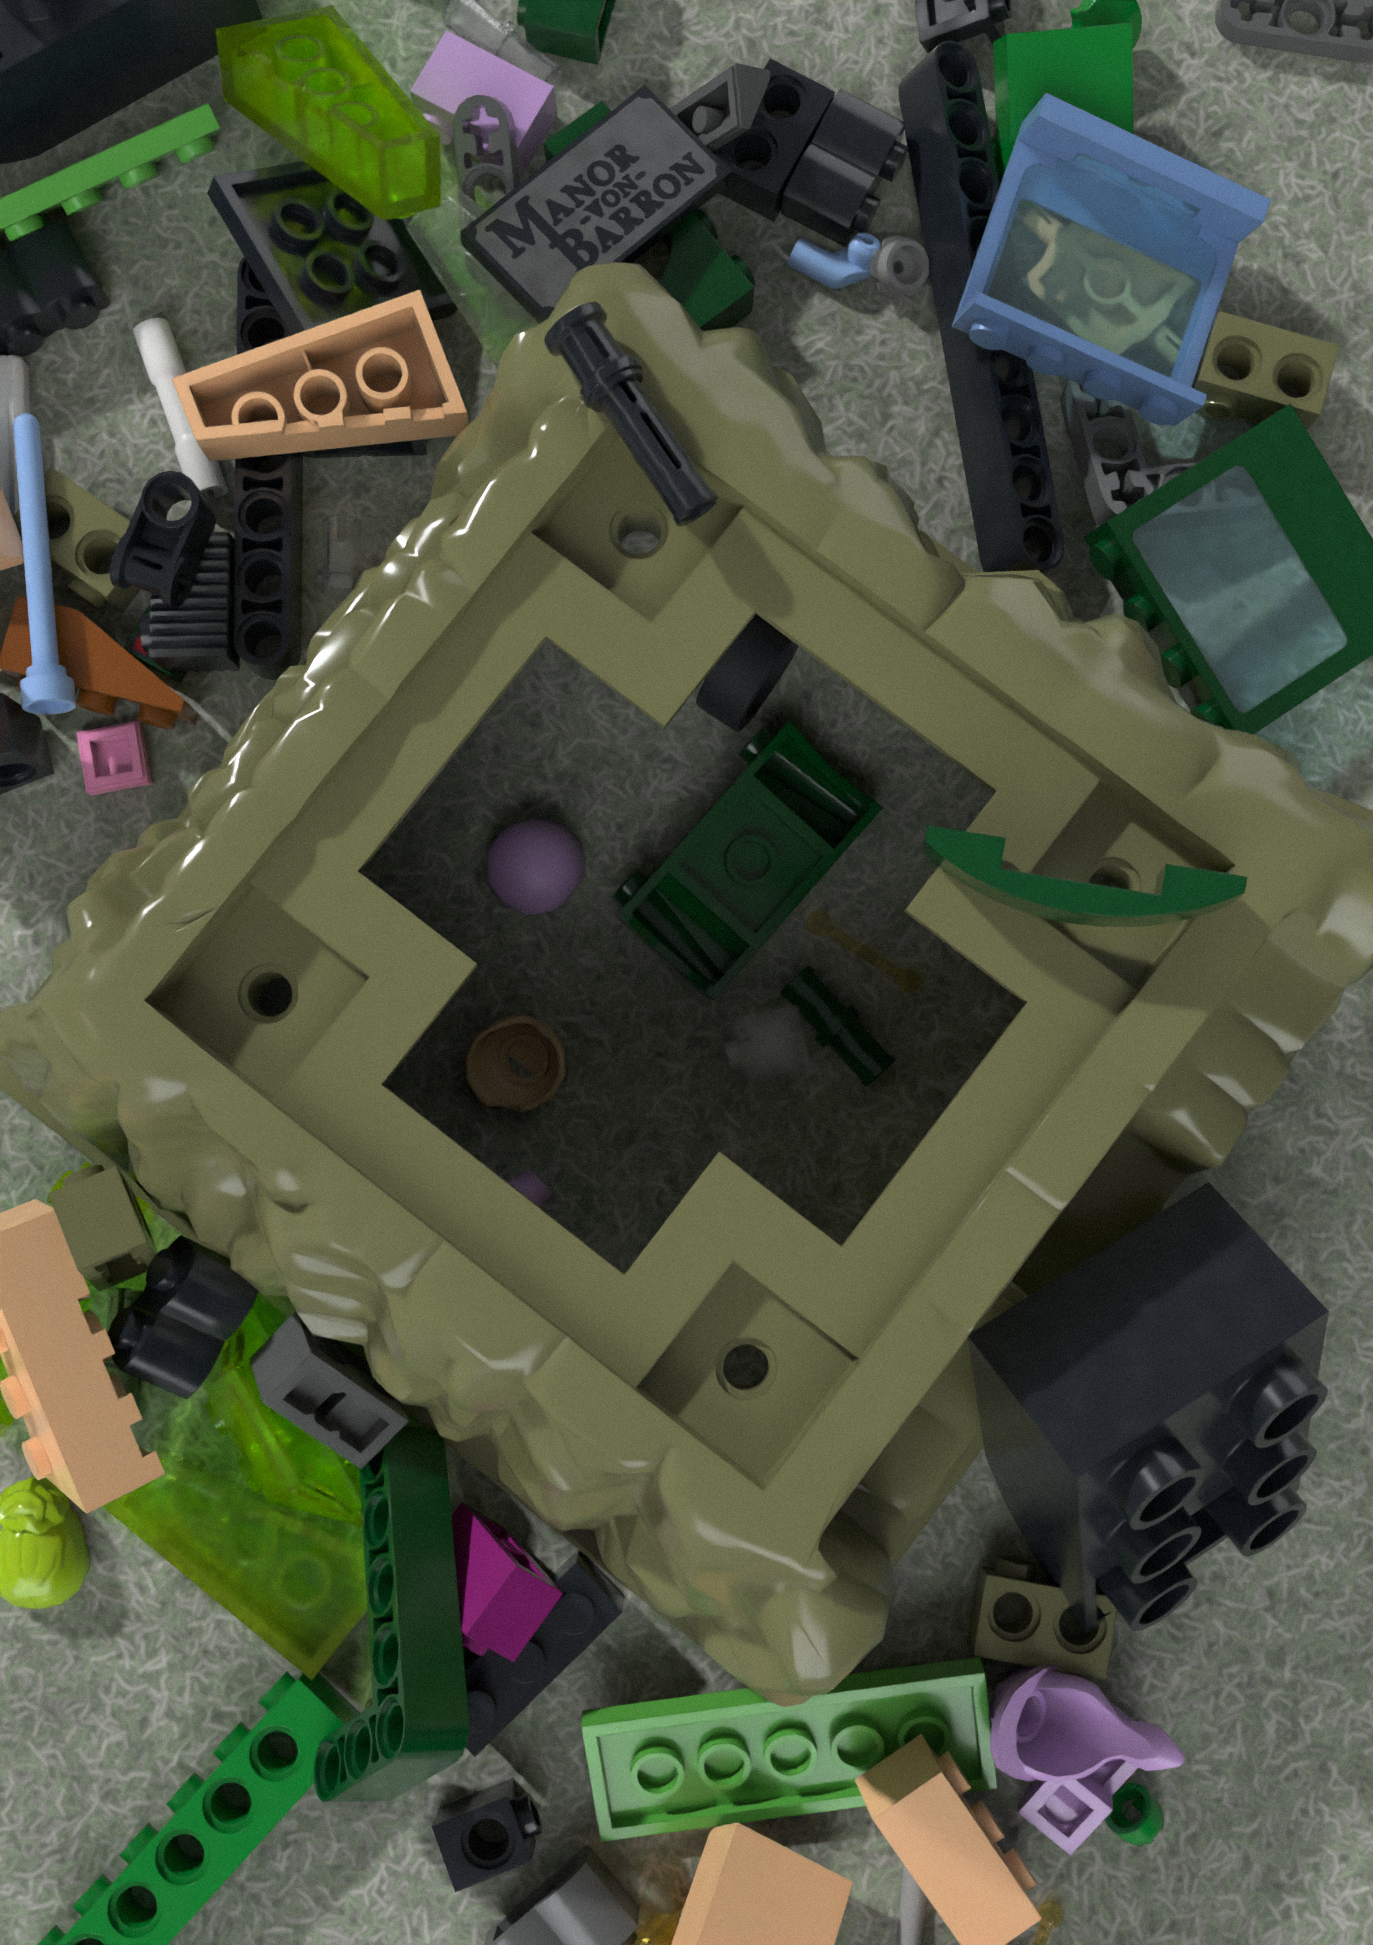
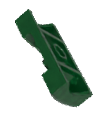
(746, 861)

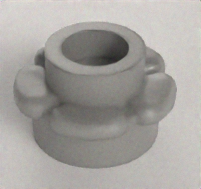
(913, 265)

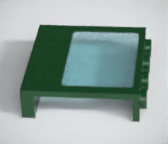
(1247, 576)

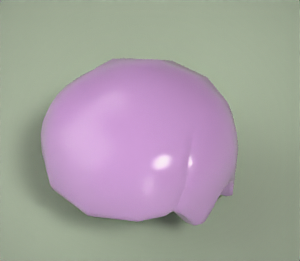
(535, 865)

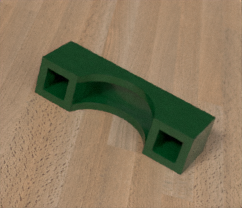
(699, 271)

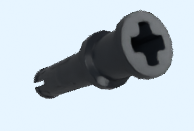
(614, 386)

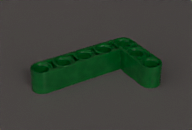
(414, 1631)

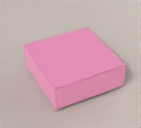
(114, 758)

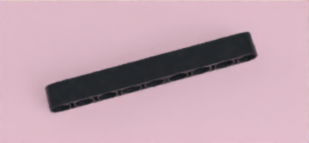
(989, 389)

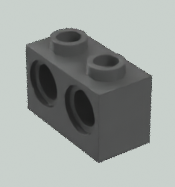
(326, 1391)

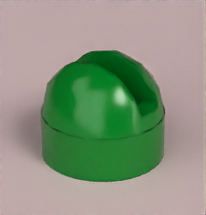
(1148, 1825)

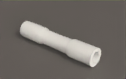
(162, 364)

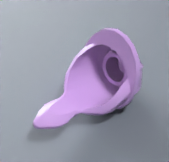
(1065, 1729)

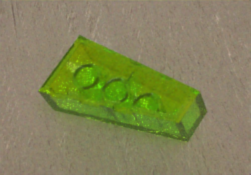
(333, 107)
(253, 1557)

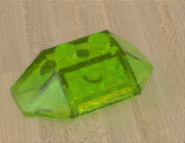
(276, 1453)

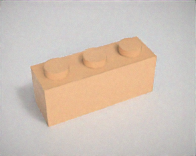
(950, 1845)

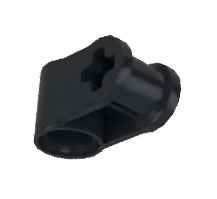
(160, 552)

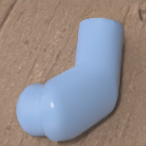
(835, 268)

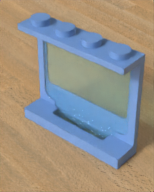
(1106, 261)

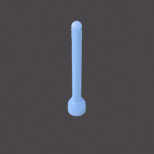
(46, 682)

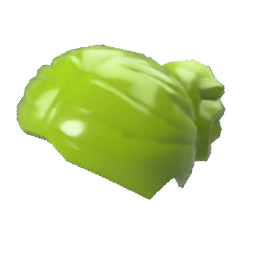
(40, 1546)

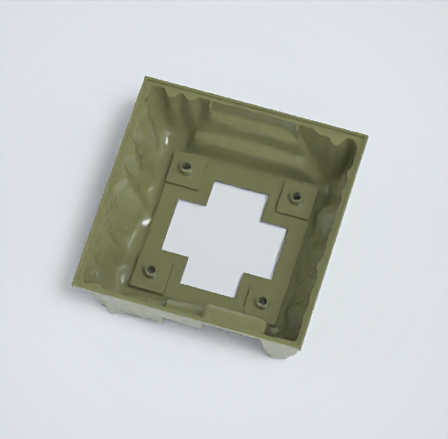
(601, 1393)

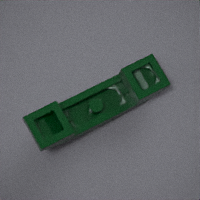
(1177, 895)

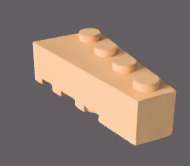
(328, 387)
(57, 1368)

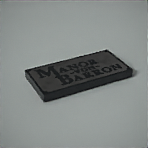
(596, 202)

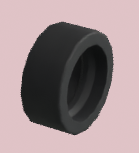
(746, 674)

